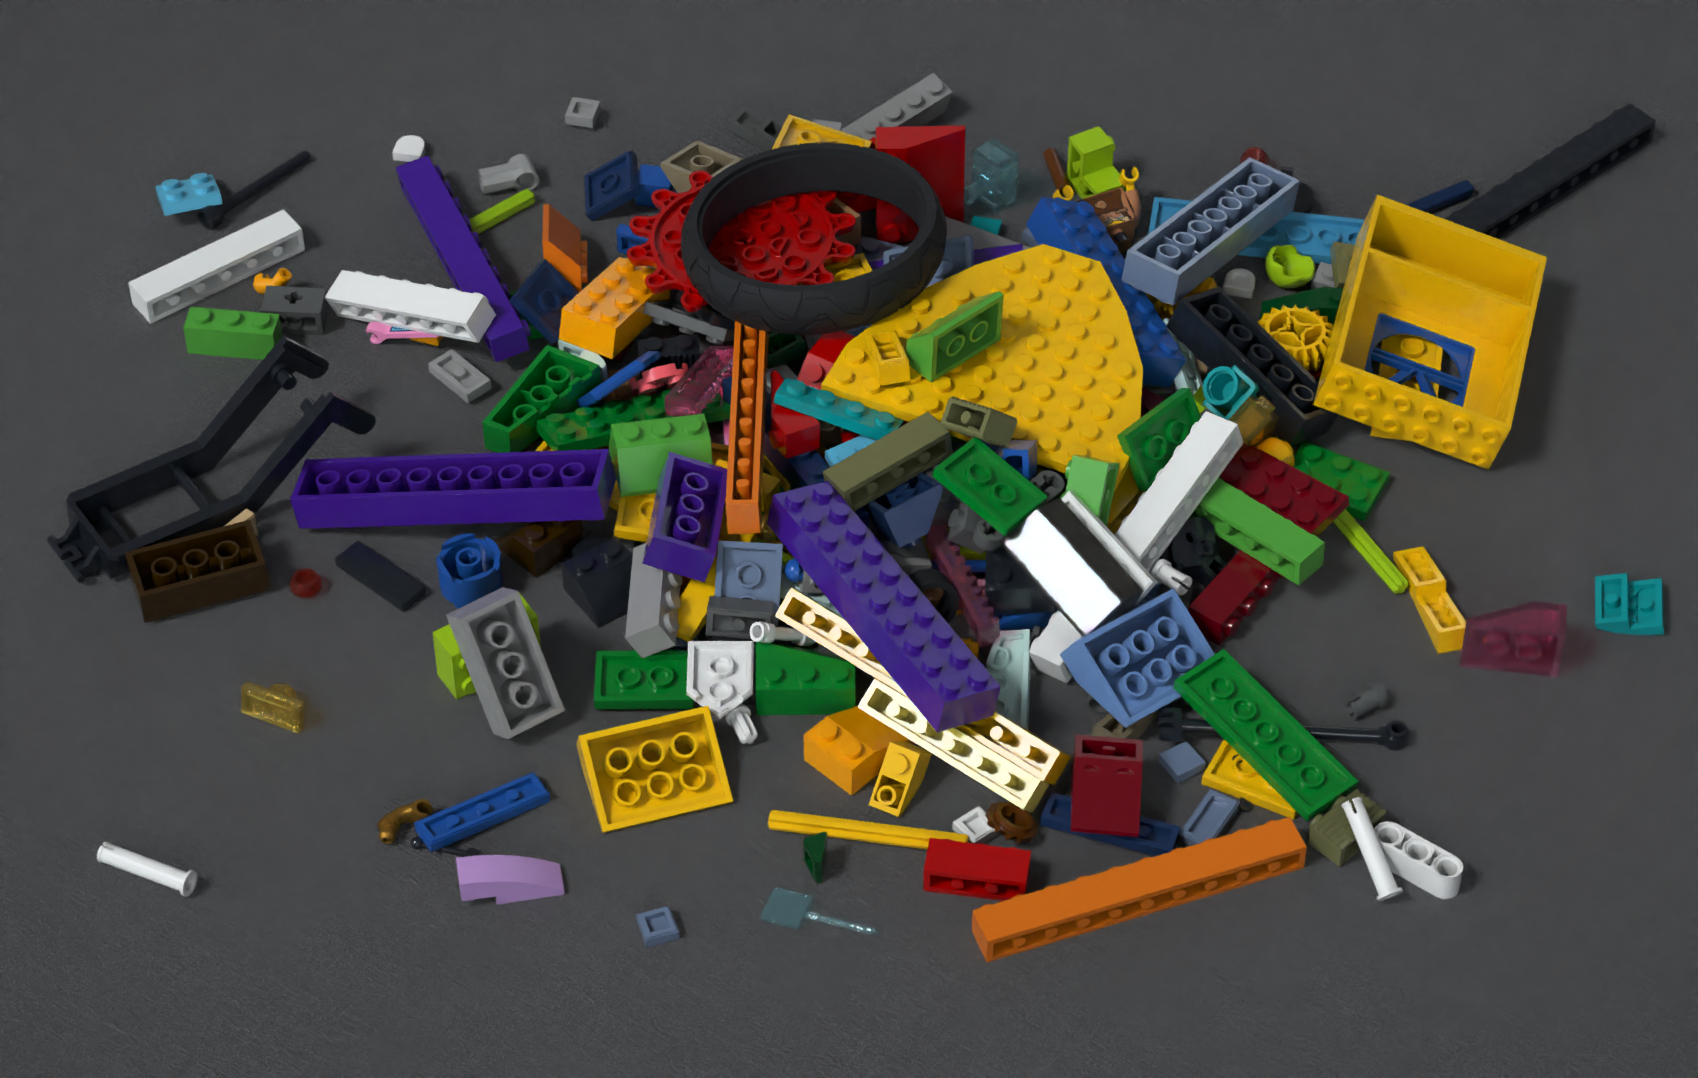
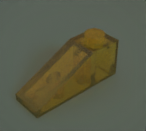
(1255, 420)

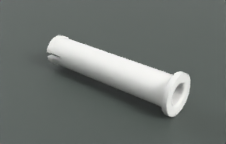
(1371, 850)
(148, 868)

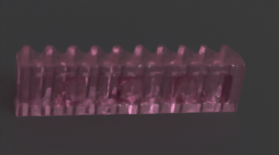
(700, 382)
(971, 601)

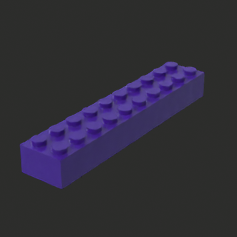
(454, 489)
(883, 606)

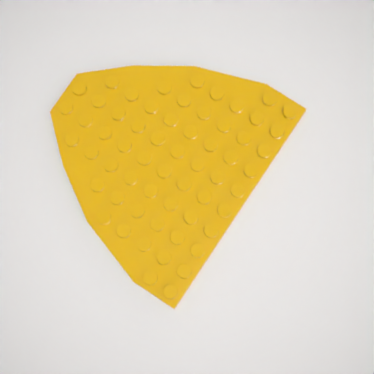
(1060, 364)

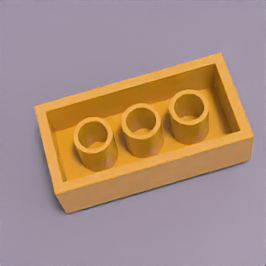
(609, 309)

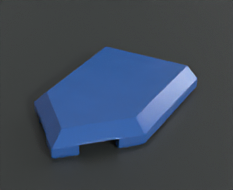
(618, 379)

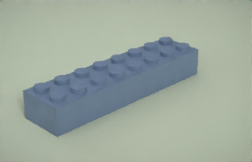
(1210, 231)

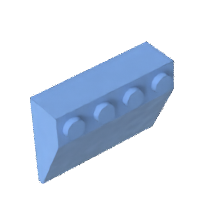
(1138, 657)

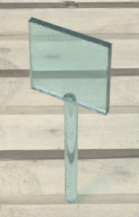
(790, 908)

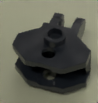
(1195, 551)

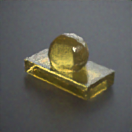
(274, 705)

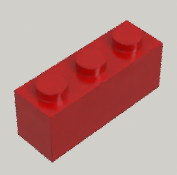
(976, 869)

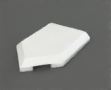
(720, 674)

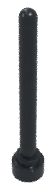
(211, 215)

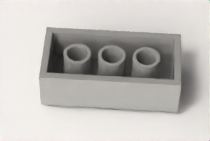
(505, 662)

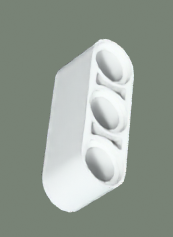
(1420, 860)

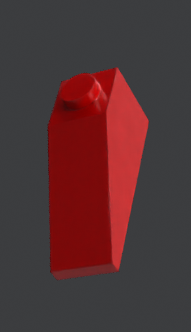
(791, 430)

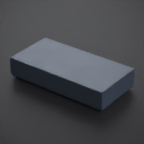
(1209, 818)

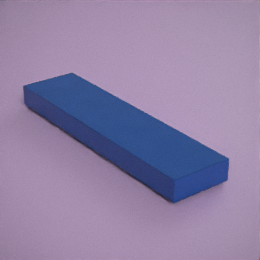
(482, 812)

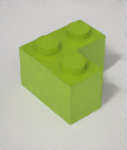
(1091, 163)

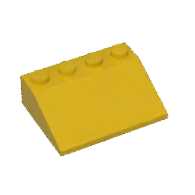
(654, 769)

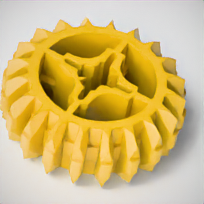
(1300, 333)

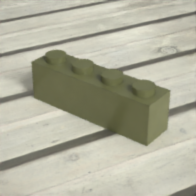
(890, 461)

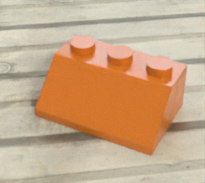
(564, 247)

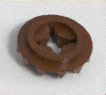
(1020, 829)

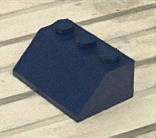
(906, 510)

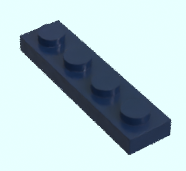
(1153, 839)

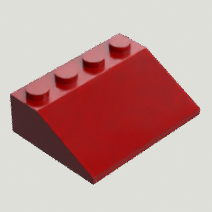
(939, 158)

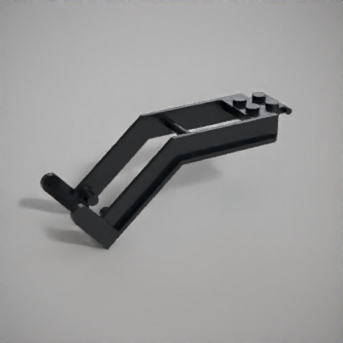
(100, 542)

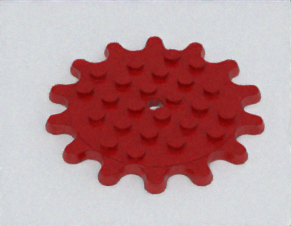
(785, 240)

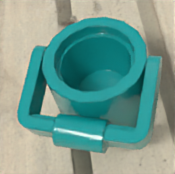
(1227, 390)

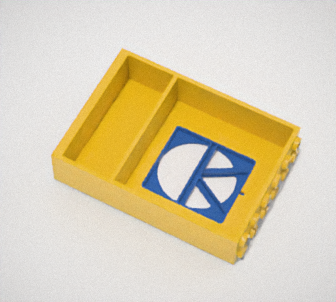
(1448, 287)

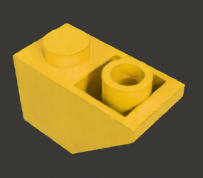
(899, 777)

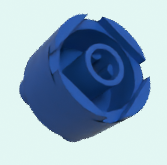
(468, 569)

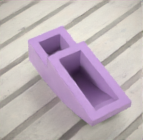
(508, 878)

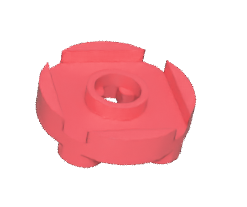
(657, 379)

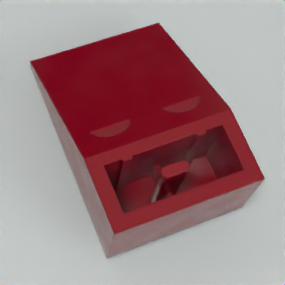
(1106, 785)

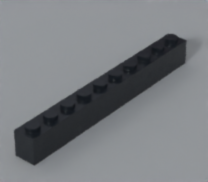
(1558, 173)

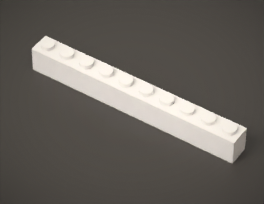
(1154, 520)

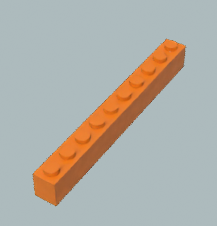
(747, 430)
(1138, 889)

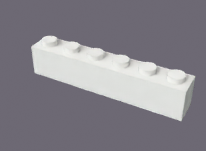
(216, 266)
(410, 305)

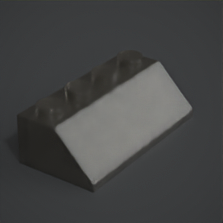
(1072, 567)

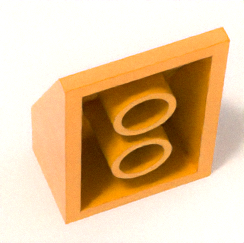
(849, 747)

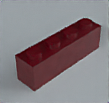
(1232, 597)

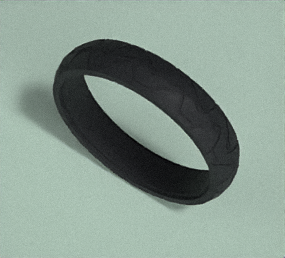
(820, 306)

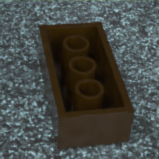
(197, 571)

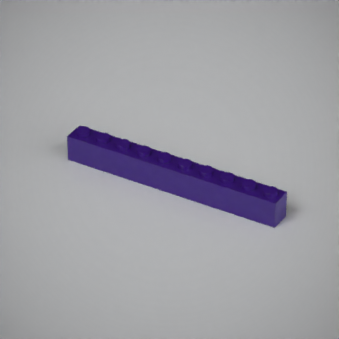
(461, 253)

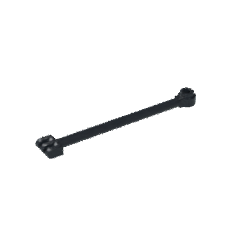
(1392, 736)

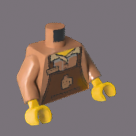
(1116, 209)

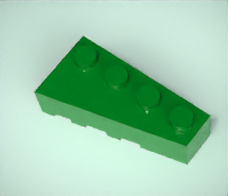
(545, 388)

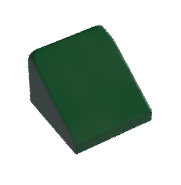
(815, 855)

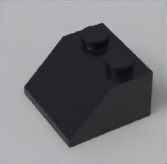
(600, 581)

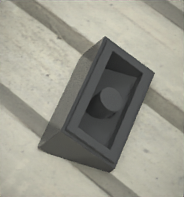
(735, 616)

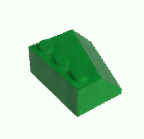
(802, 681)

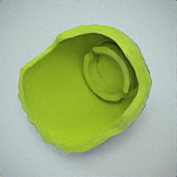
(1288, 268)

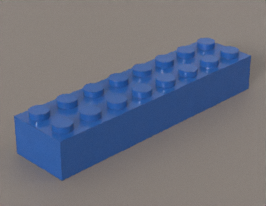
(1079, 230)

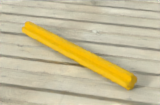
(857, 830)

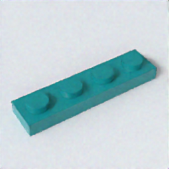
(835, 410)

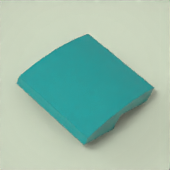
(1629, 605)

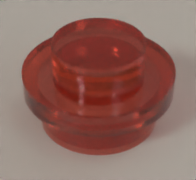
(305, 583)

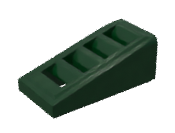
(794, 350)

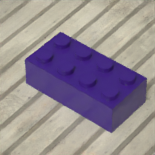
(686, 517)

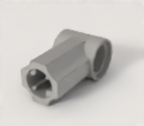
(516, 174)

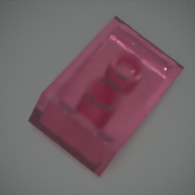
(1516, 639)

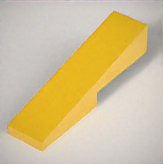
(1430, 597)
(695, 598)

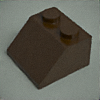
(540, 543)

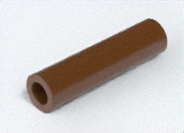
(1056, 169)

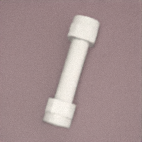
(767, 633)

